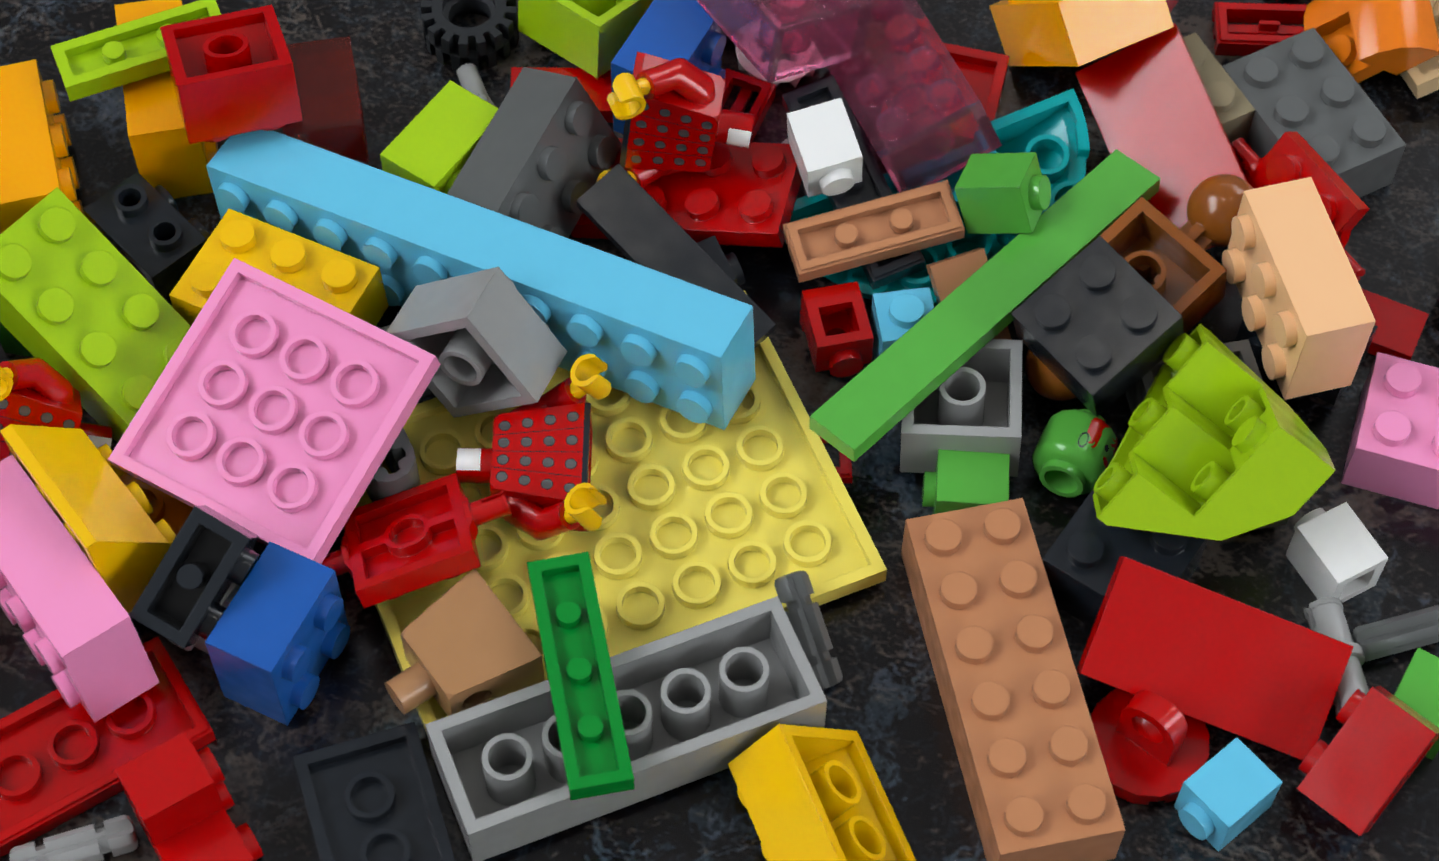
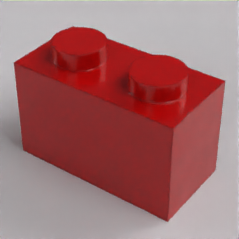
(1367, 758)

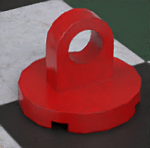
(1148, 745)

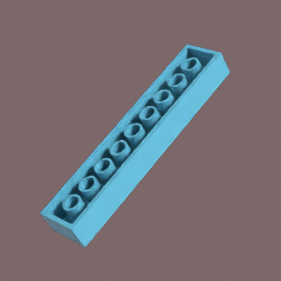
(654, 331)

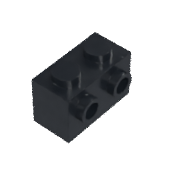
(148, 231)
(195, 575)

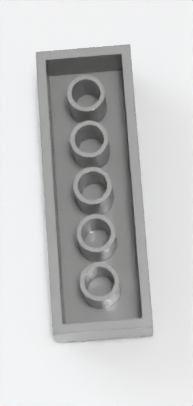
(684, 714)

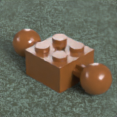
(1168, 259)

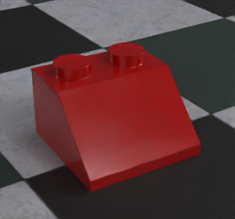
(232, 74)

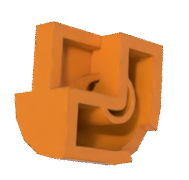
(1375, 33)

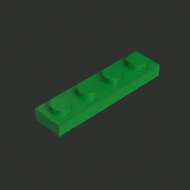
(580, 676)

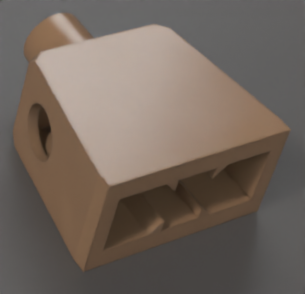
(464, 652)

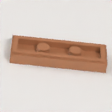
(873, 231)

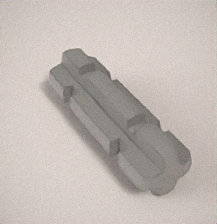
(82, 843)

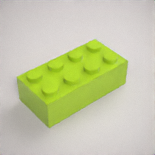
(85, 310)

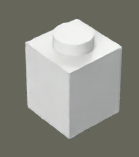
(825, 148)
(1335, 553)

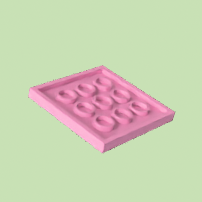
(275, 411)

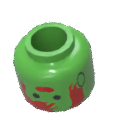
(1073, 452)

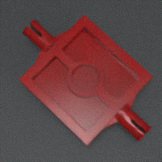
(1294, 160)
(413, 539)

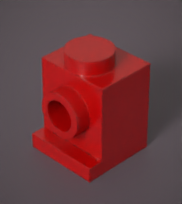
(837, 328)

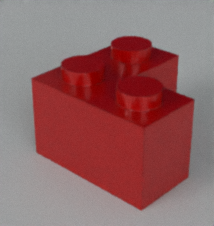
(184, 804)

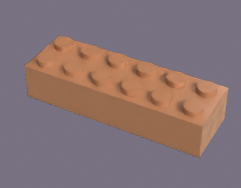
(1010, 687)

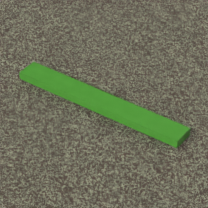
(978, 308)

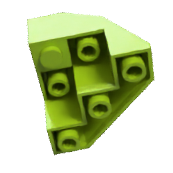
(1209, 450)

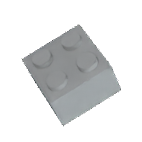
(485, 338)
(970, 411)

